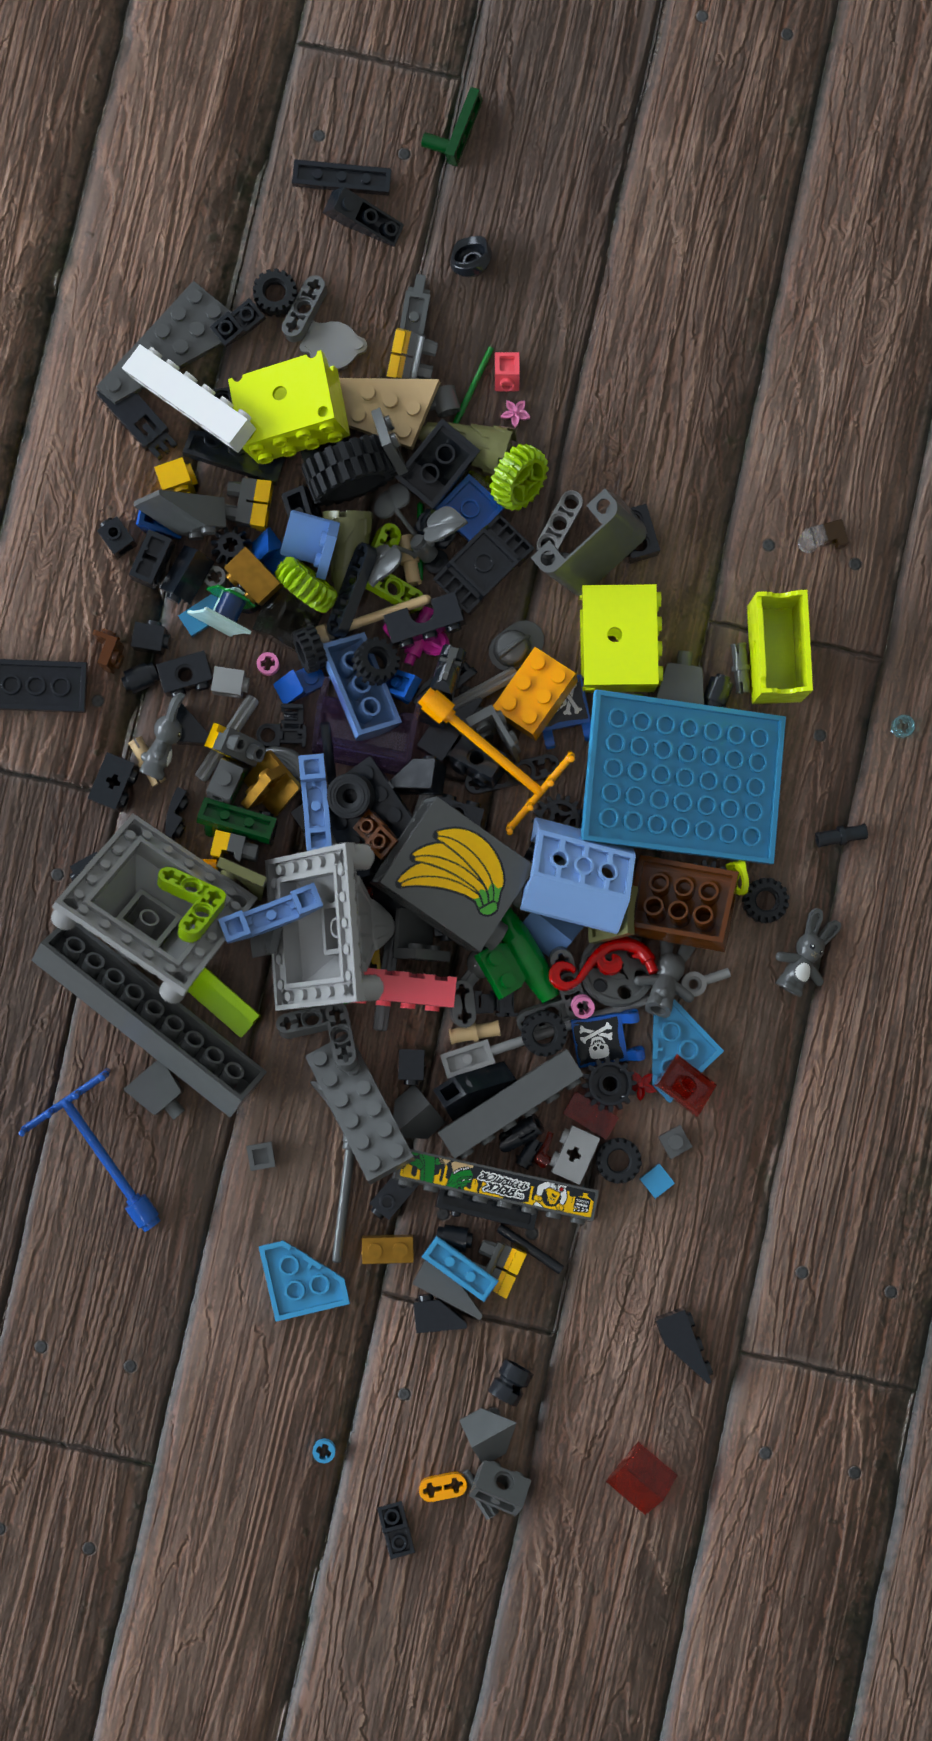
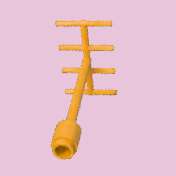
(441, 709)

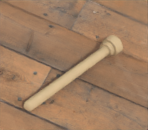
(375, 616)

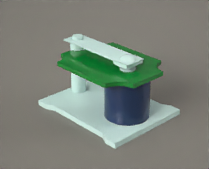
(226, 610)

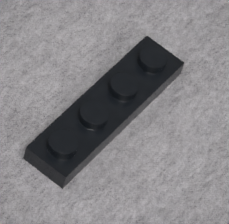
(335, 175)

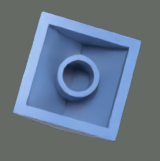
(551, 932)

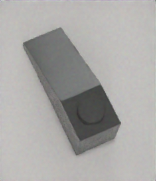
(446, 1289)

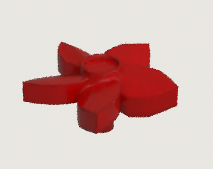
(642, 1085)

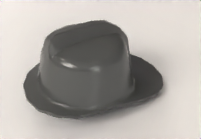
(515, 644)

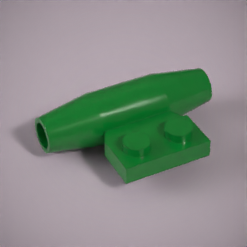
(516, 962)

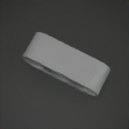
(563, 514)

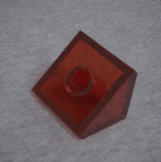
(685, 1085)
(642, 1479)

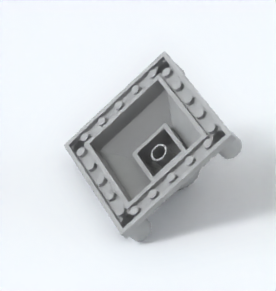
(126, 908)
(329, 950)

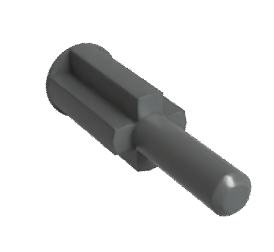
(487, 1510)

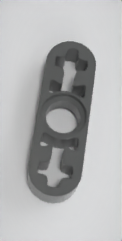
(306, 319)

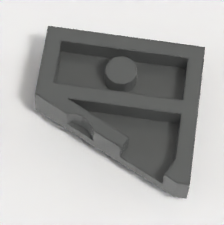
(389, 440)

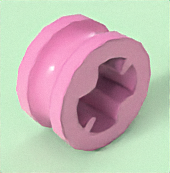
(273, 669)
(580, 998)

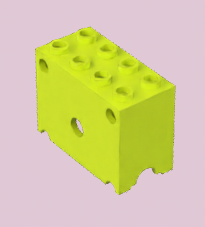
(291, 407)
(631, 618)
(779, 647)

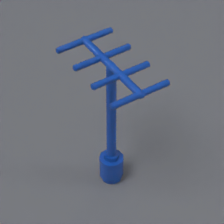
(139, 1207)

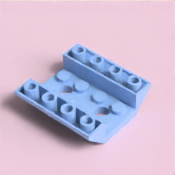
(578, 889)

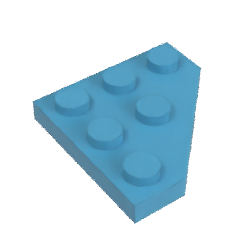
(680, 1036)
(299, 1282)

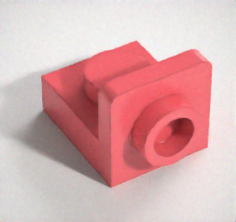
(507, 371)

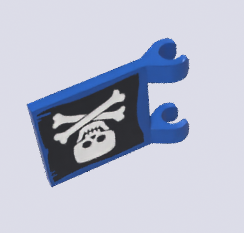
(571, 713)
(604, 1037)

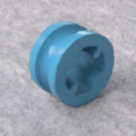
(316, 1453)

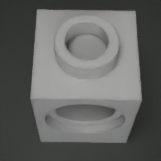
(229, 682)

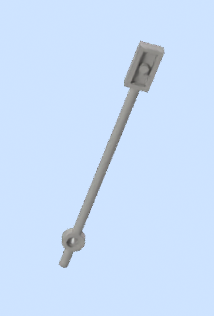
(481, 1053)

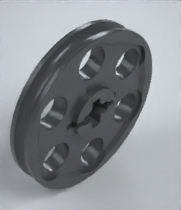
(623, 979)

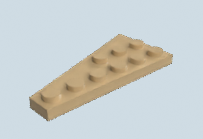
(402, 399)

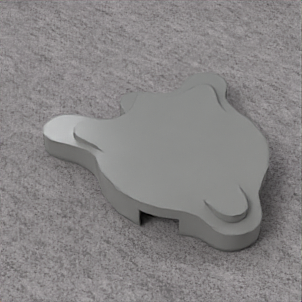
(336, 341)

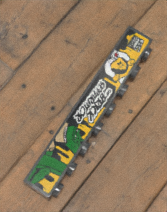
(499, 1185)

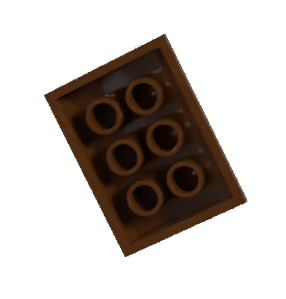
(684, 903)

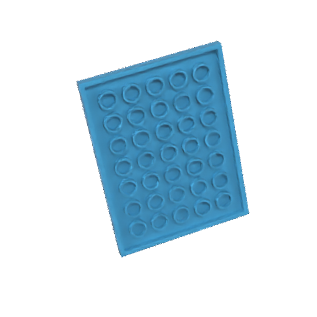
(683, 777)

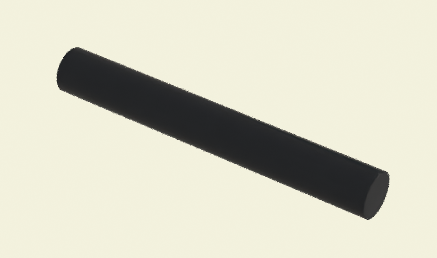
(328, 751)
(530, 1248)

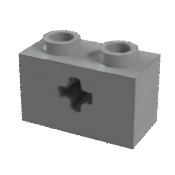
(586, 1146)

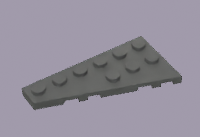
(178, 335)

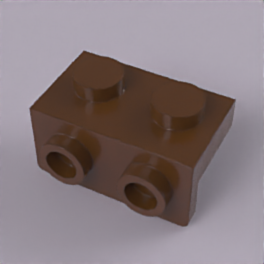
(111, 654)

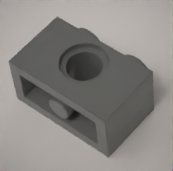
(486, 1490)

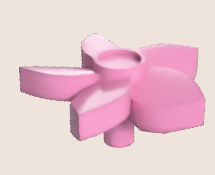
(515, 412)

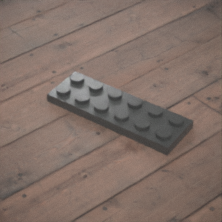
(361, 1113)

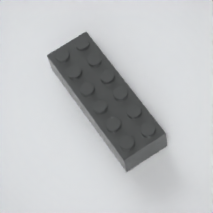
(510, 1103)

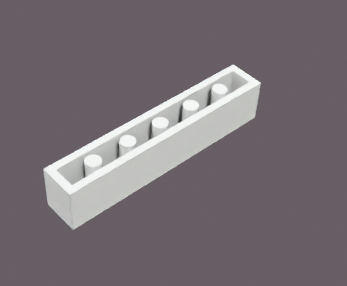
(189, 398)

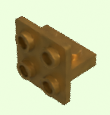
(270, 784)

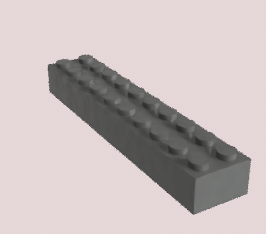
(139, 1011)

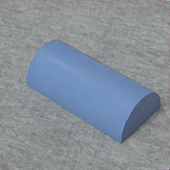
(366, 707)

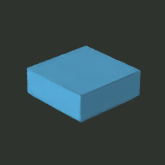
(657, 1180)

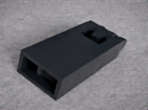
(133, 410)

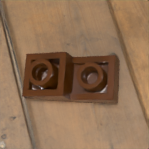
(376, 834)

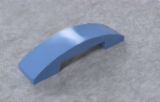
(315, 801)
(271, 915)

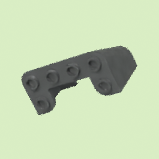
(601, 551)

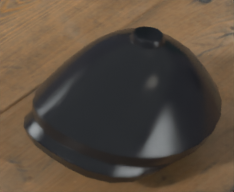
(471, 256)

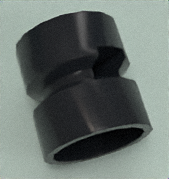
(510, 1383)

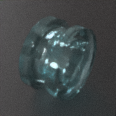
(899, 732)

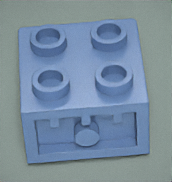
(310, 540)

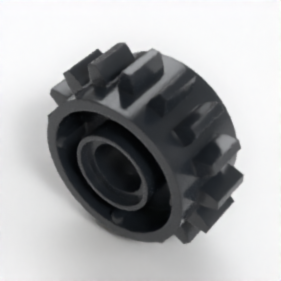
(595, 1088)

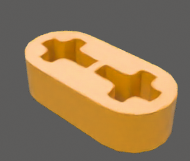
(441, 1480)

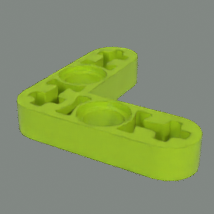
(381, 587)
(169, 881)

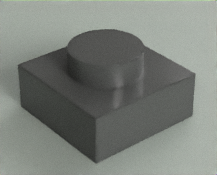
(675, 1141)
(261, 1156)

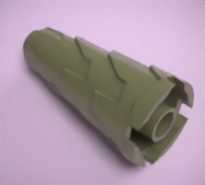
(490, 440)
(353, 530)

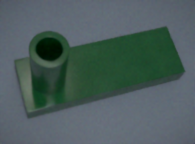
(454, 147)
(236, 820)

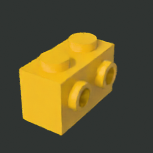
(176, 476)

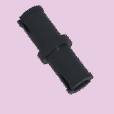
(841, 835)

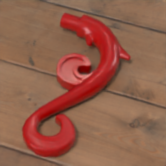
(639, 950)

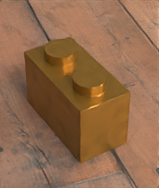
(252, 576)
(387, 1249)

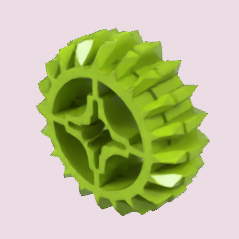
(519, 477)
(304, 585)

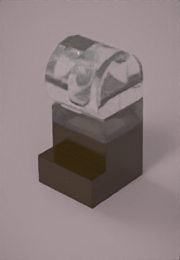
(823, 535)

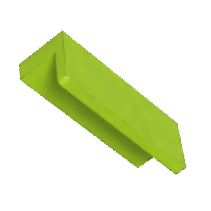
(223, 1002)

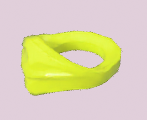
(740, 866)

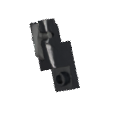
(446, 677)

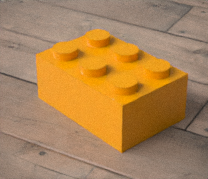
(535, 693)

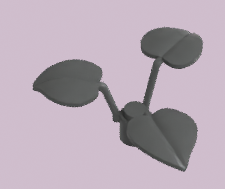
(440, 525)

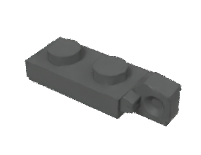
(416, 306)

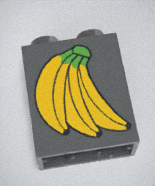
(454, 876)

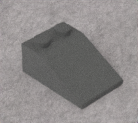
(185, 512)

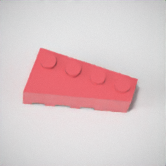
(415, 989)

